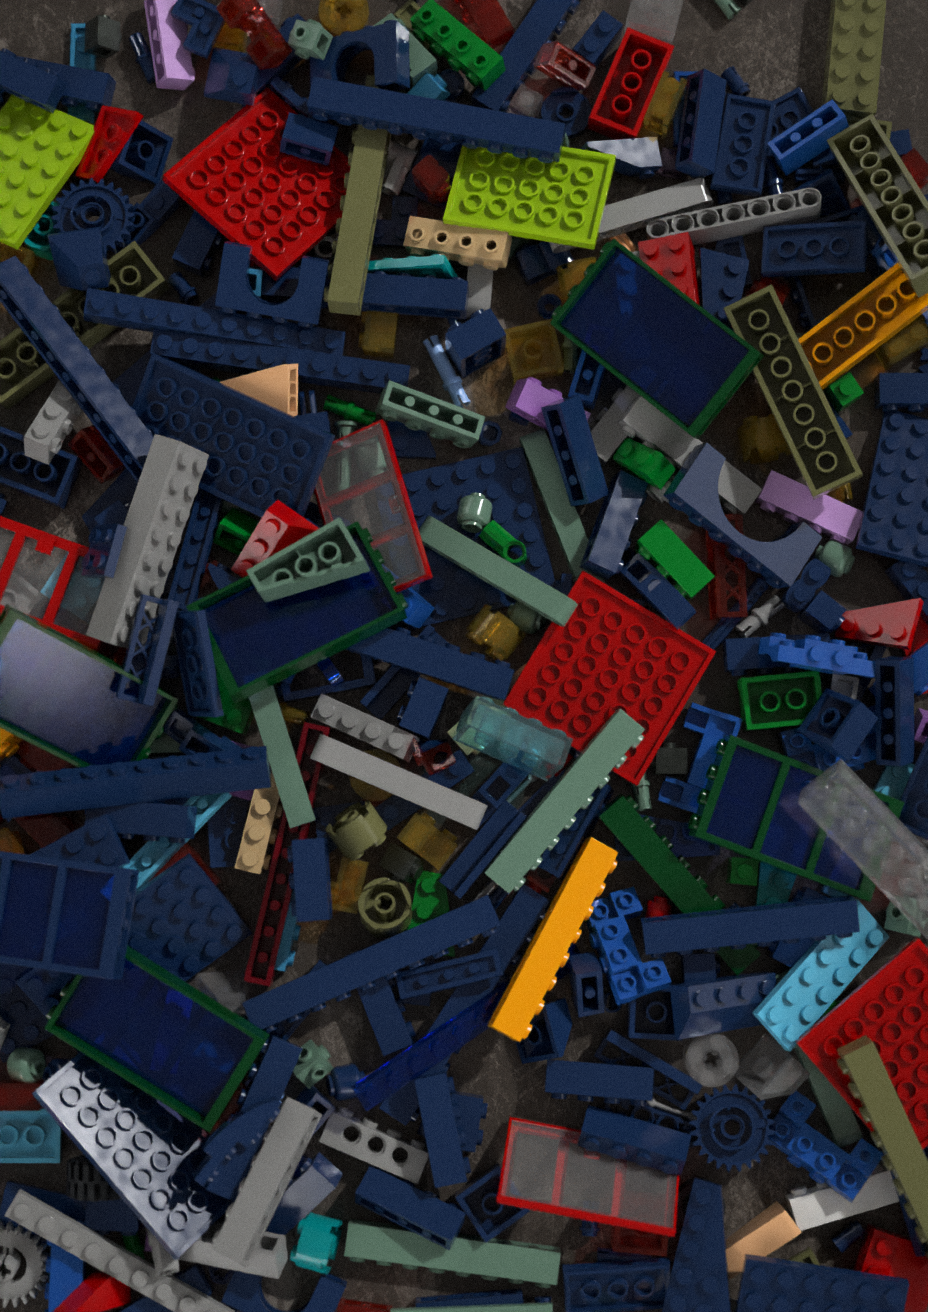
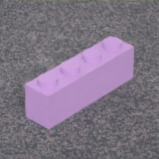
(167, 35)
(797, 505)

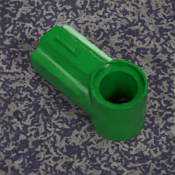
(502, 542)

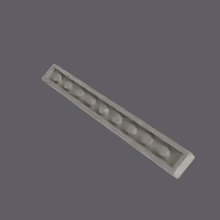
(108, 1256)

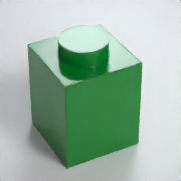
(843, 392)
(742, 871)

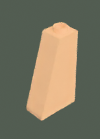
(272, 386)
(760, 1237)

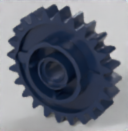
(95, 200)
(728, 1148)

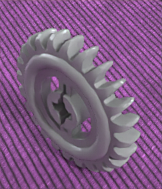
(35, 1259)

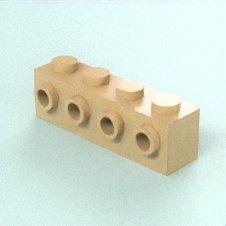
(458, 243)
(260, 829)

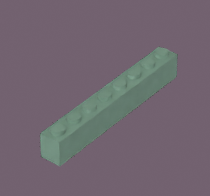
(564, 800)
(468, 1254)

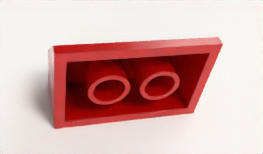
(274, 532)

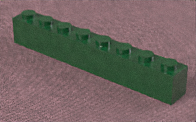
(668, 870)

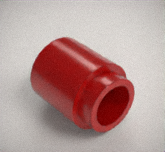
(659, 907)

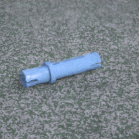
(451, 381)

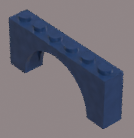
(696, 494)

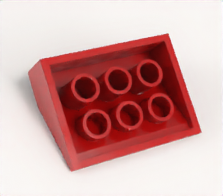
(894, 1255)

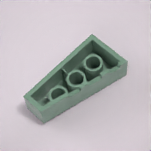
(309, 563)

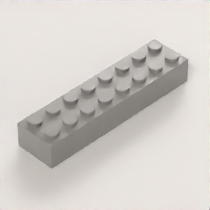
(151, 538)

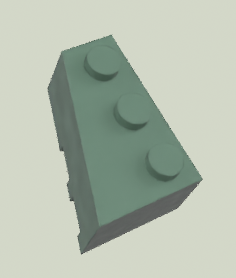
(420, 59)

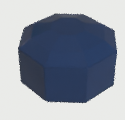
(490, 433)

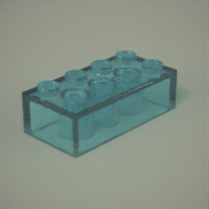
(513, 738)

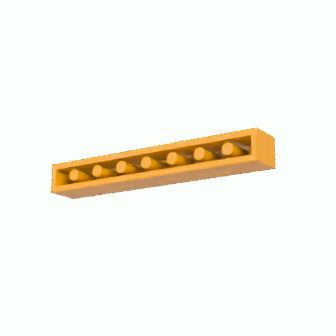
(553, 939)

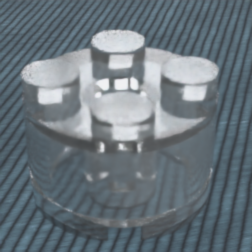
(725, 1063)

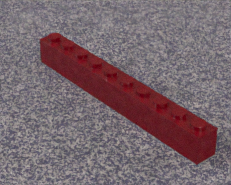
(277, 891)

